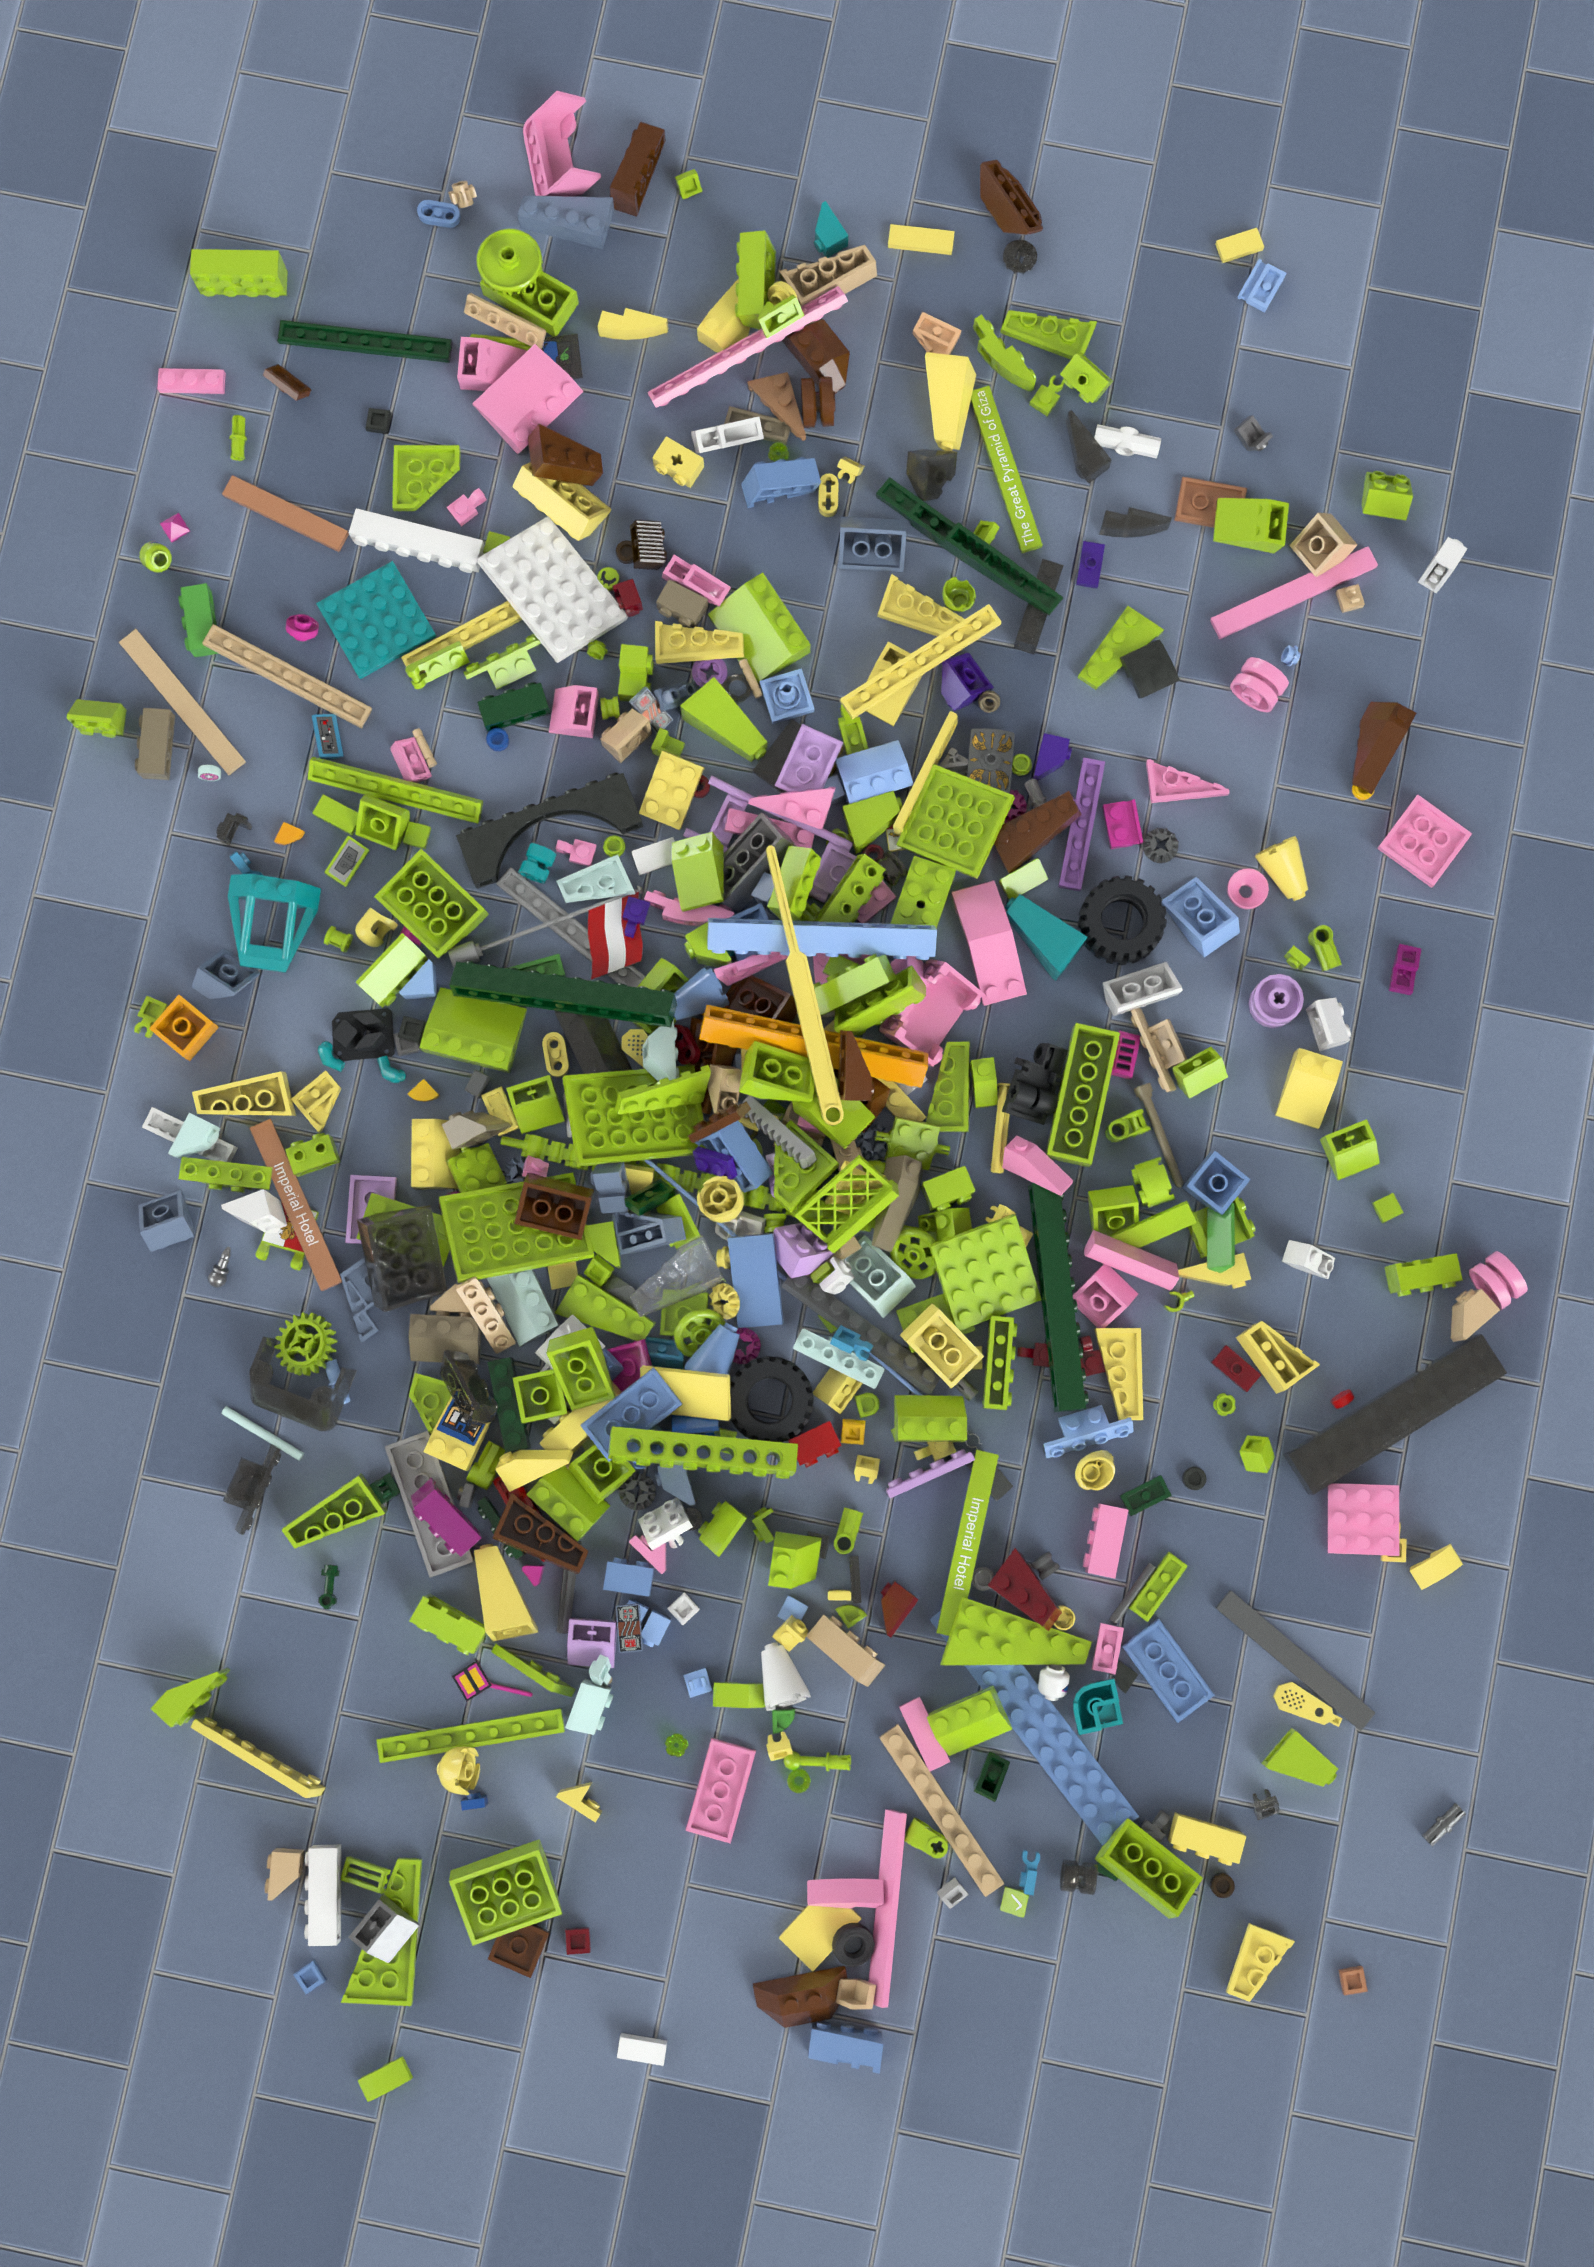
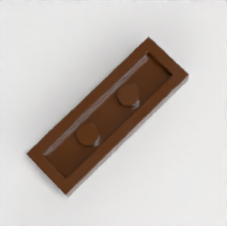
(718, 1121)

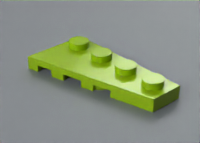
(951, 1092)
(665, 1093)
(603, 1310)

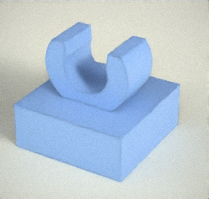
(698, 1682)

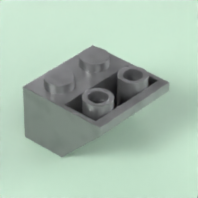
(384, 1930)

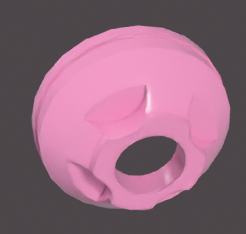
(1252, 879)

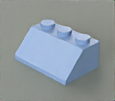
(873, 772)

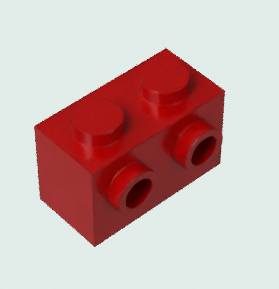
(816, 1443)

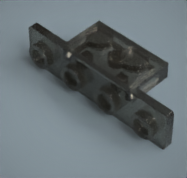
(248, 1486)

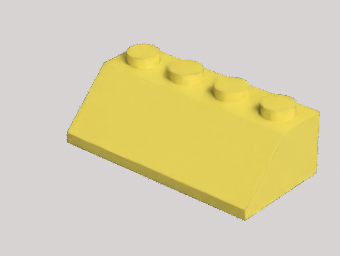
(564, 502)

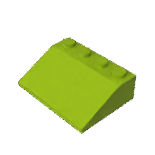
(767, 626)
(431, 904)
(473, 1031)
(505, 1892)

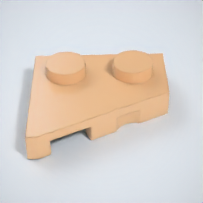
(936, 335)

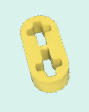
(833, 495)

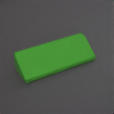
(1221, 1239)

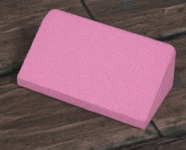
(410, 760)

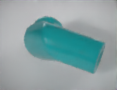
(389, 1073)

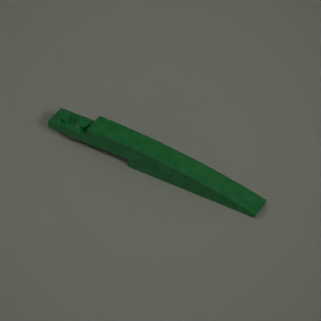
(969, 547)

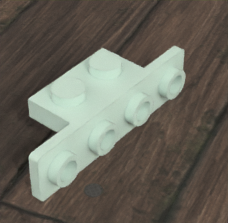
(846, 1363)

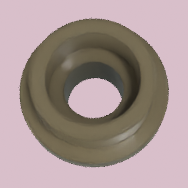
(989, 706)

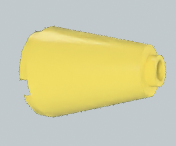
(1285, 867)

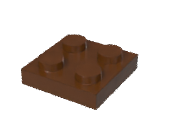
(520, 1949)

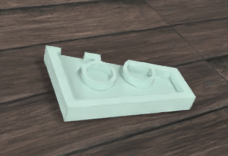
(596, 882)

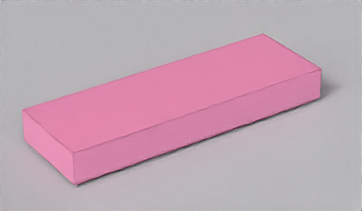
(930, 1749)

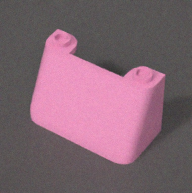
(929, 1021)

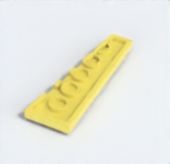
(294, 1780)

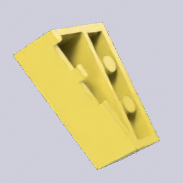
(1275, 1357)

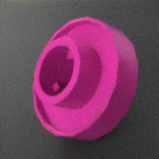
(302, 627)

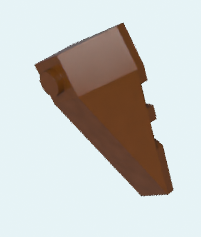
(709, 1054)

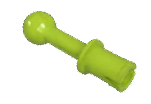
(838, 1762)

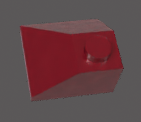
(896, 1606)

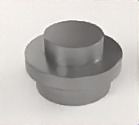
(981, 1578)

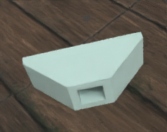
(661, 1054)

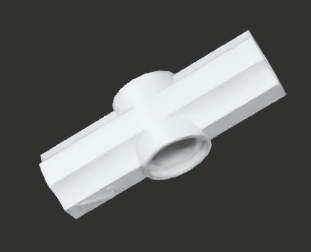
(1127, 441)

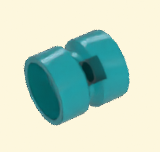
(537, 863)

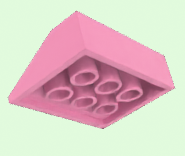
(527, 395)

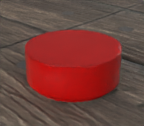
(1342, 1399)

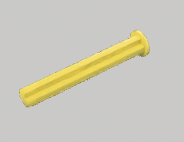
(1001, 1131)

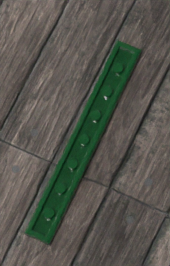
(365, 341)

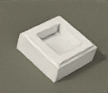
(683, 1608)

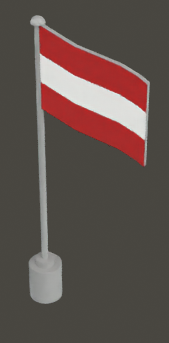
(606, 937)

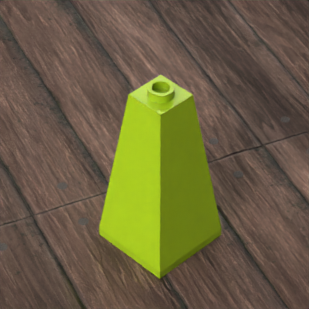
(720, 718)

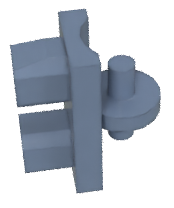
(674, 695)

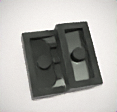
(1149, 668)

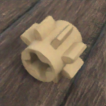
(462, 194)

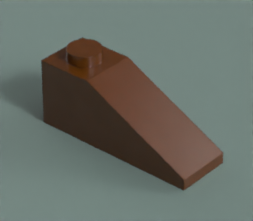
(854, 1077)

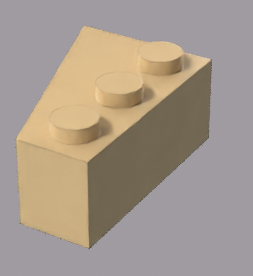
(845, 1650)

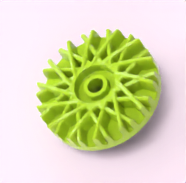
(509, 261)

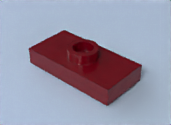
(1236, 1368)

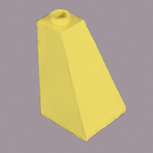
(950, 393)
(501, 1600)

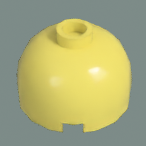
(720, 1199)
(458, 1770)

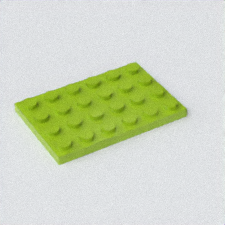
(606, 1137)
(489, 1243)

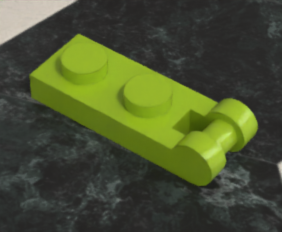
(437, 664)

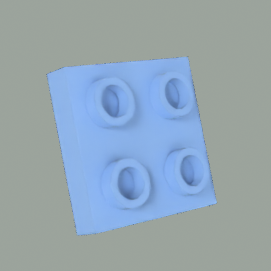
(787, 696)

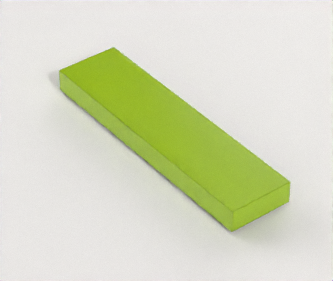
(1157, 1226)

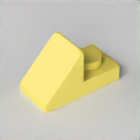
(574, 1798)

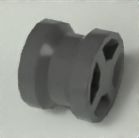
(1045, 1565)

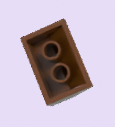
(554, 1206)

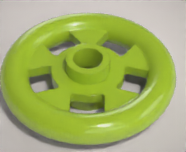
(919, 1248)
(697, 1316)

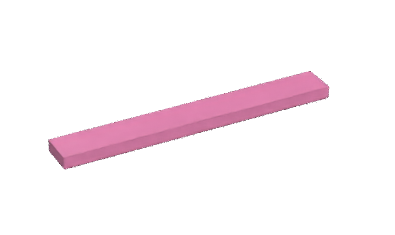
(1292, 593)
(886, 1914)

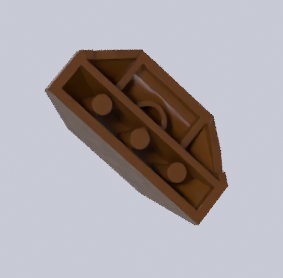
(1008, 200)
(820, 352)
(800, 1997)

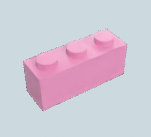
(1105, 1540)

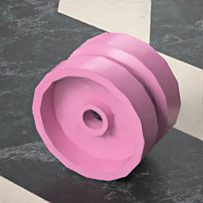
(1259, 684)
(1498, 1279)

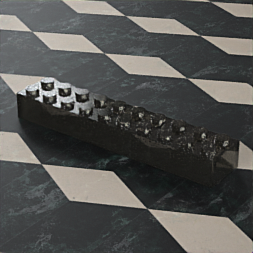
(1395, 1414)

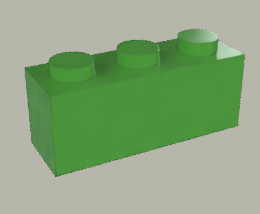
(198, 617)

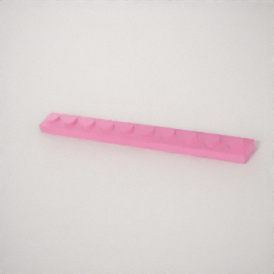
(742, 349)

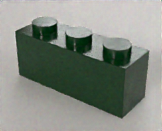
(513, 706)

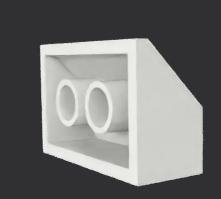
(1141, 988)

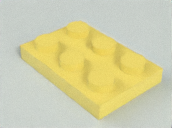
(671, 790)

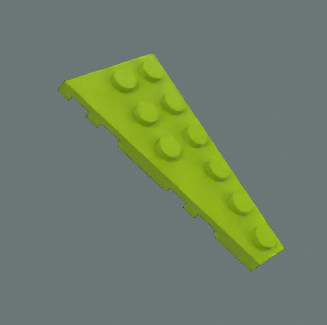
(999, 1638)
(391, 1982)

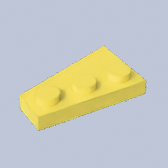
(1256, 1959)

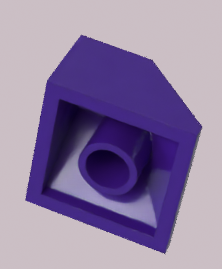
(962, 681)

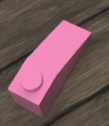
(1034, 1165)

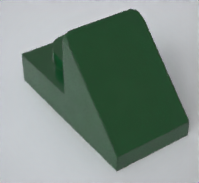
(991, 1776)

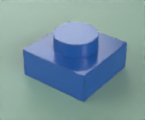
(474, 1801)

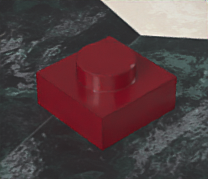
(578, 1940)

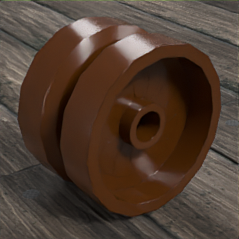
(817, 402)

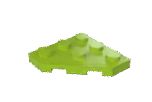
(421, 472)
(792, 1181)
(429, 1398)

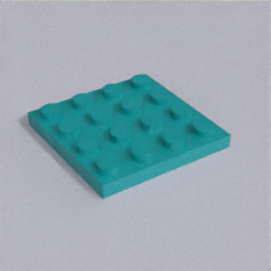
(376, 620)

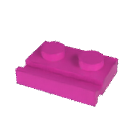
(1122, 824)

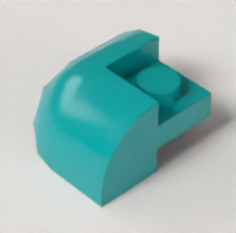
(1097, 1707)

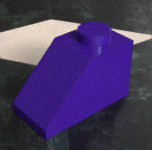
(1051, 755)

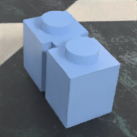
(654, 1627)

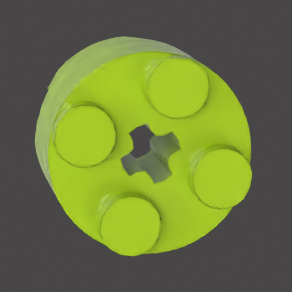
(1153, 1182)

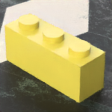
(1206, 1839)

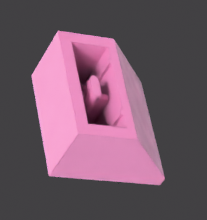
(574, 711)

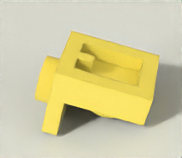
(791, 1633)

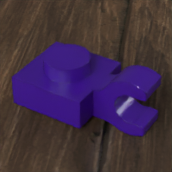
(635, 913)

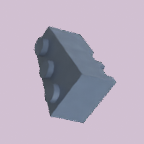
(646, 1231)

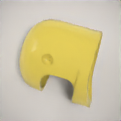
(369, 923)

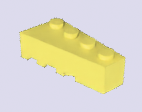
(253, 1096)

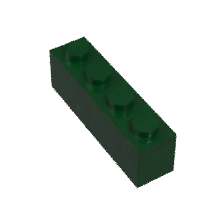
(513, 1432)

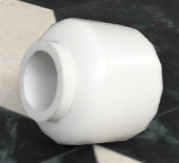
(1053, 1682)

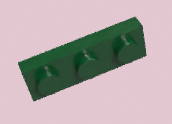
(488, 1511)

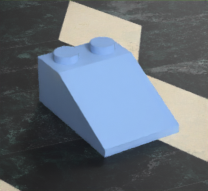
(1201, 916)

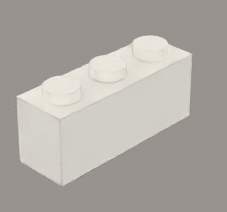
(1442, 564)

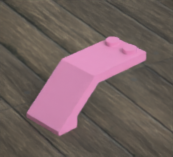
(989, 942)

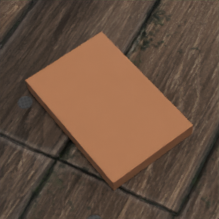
(1199, 500)

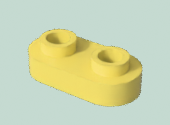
(555, 1055)

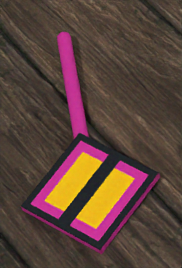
(474, 1681)

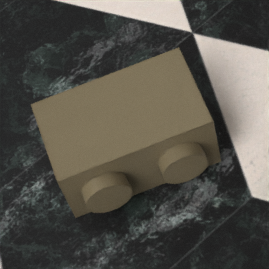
(682, 604)

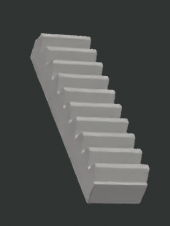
(780, 1133)

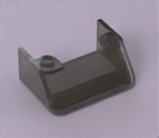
(318, 1413)

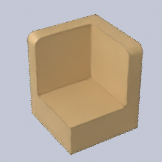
(855, 1994)

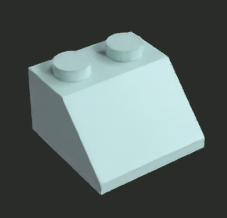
(588, 1708)

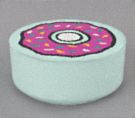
(209, 772)

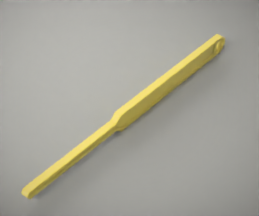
(806, 1004)

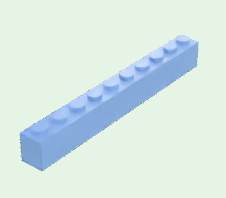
(822, 937)

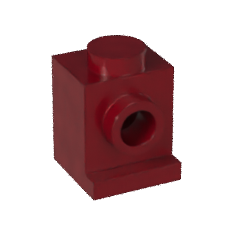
(628, 597)

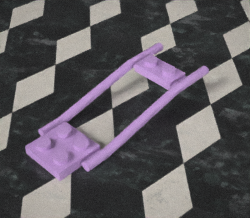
(833, 862)

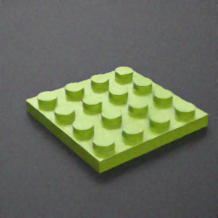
(955, 821)
(985, 1272)

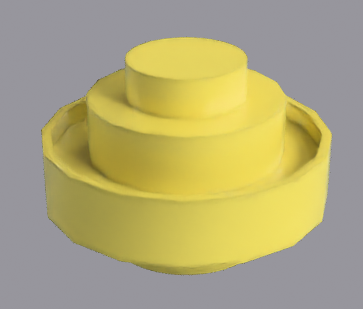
(780, 291)

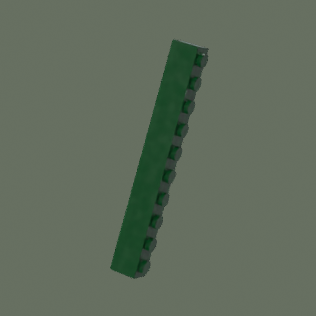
(563, 994)
(1057, 1299)

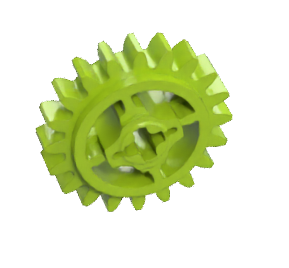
(316, 1346)

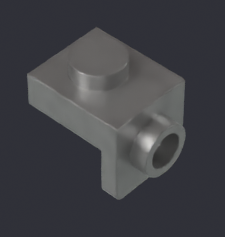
(1252, 434)

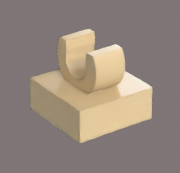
(1350, 598)

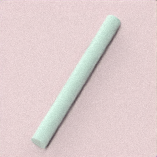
(261, 1432)

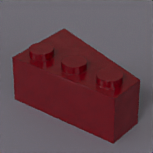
(1024, 1590)

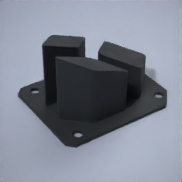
(350, 1038)

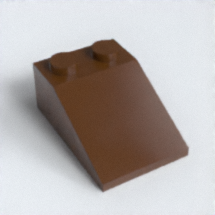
(761, 999)

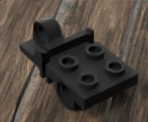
(1034, 1086)

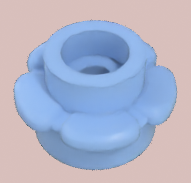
(1290, 655)

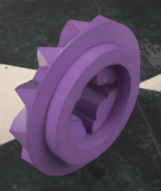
(719, 668)

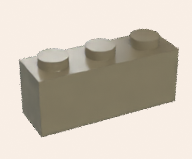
(155, 744)

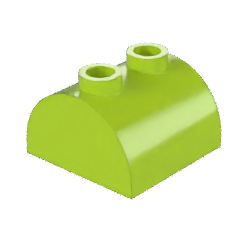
(381, 821)

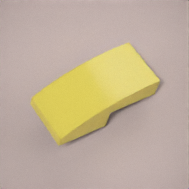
(1436, 1567)

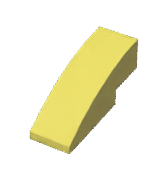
(631, 325)

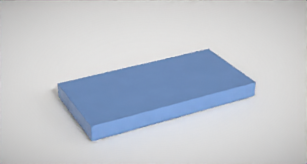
(756, 1280)
(637, 1407)
(1167, 1670)

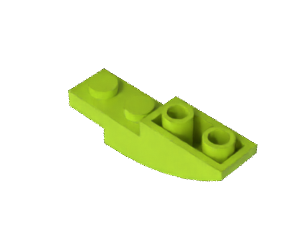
(1004, 361)

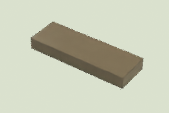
(772, 428)

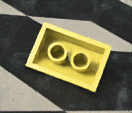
(429, 1156)

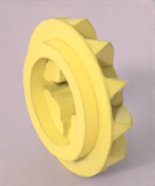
(725, 1292)

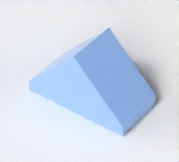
(422, 983)

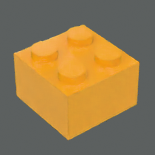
(184, 1028)

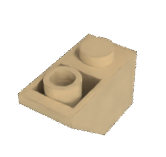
(724, 1086)
(450, 1303)
(284, 1868)

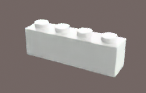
(323, 1895)

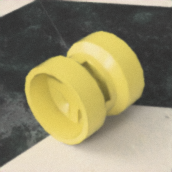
(1066, 1619)

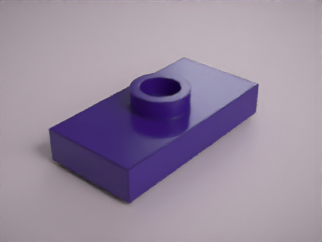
(1090, 564)

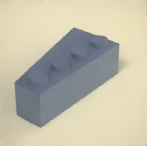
(568, 218)

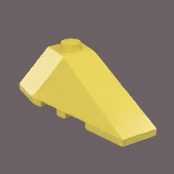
(721, 325)

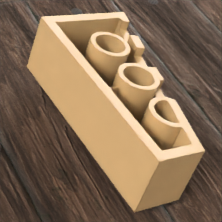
(846, 270)

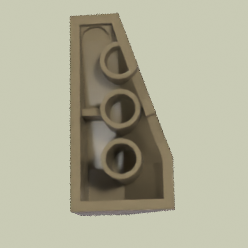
(890, 1222)

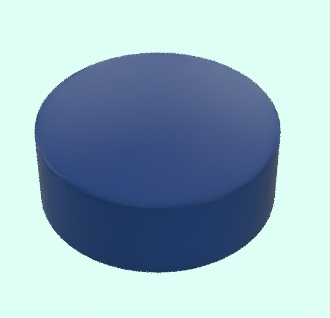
(497, 739)

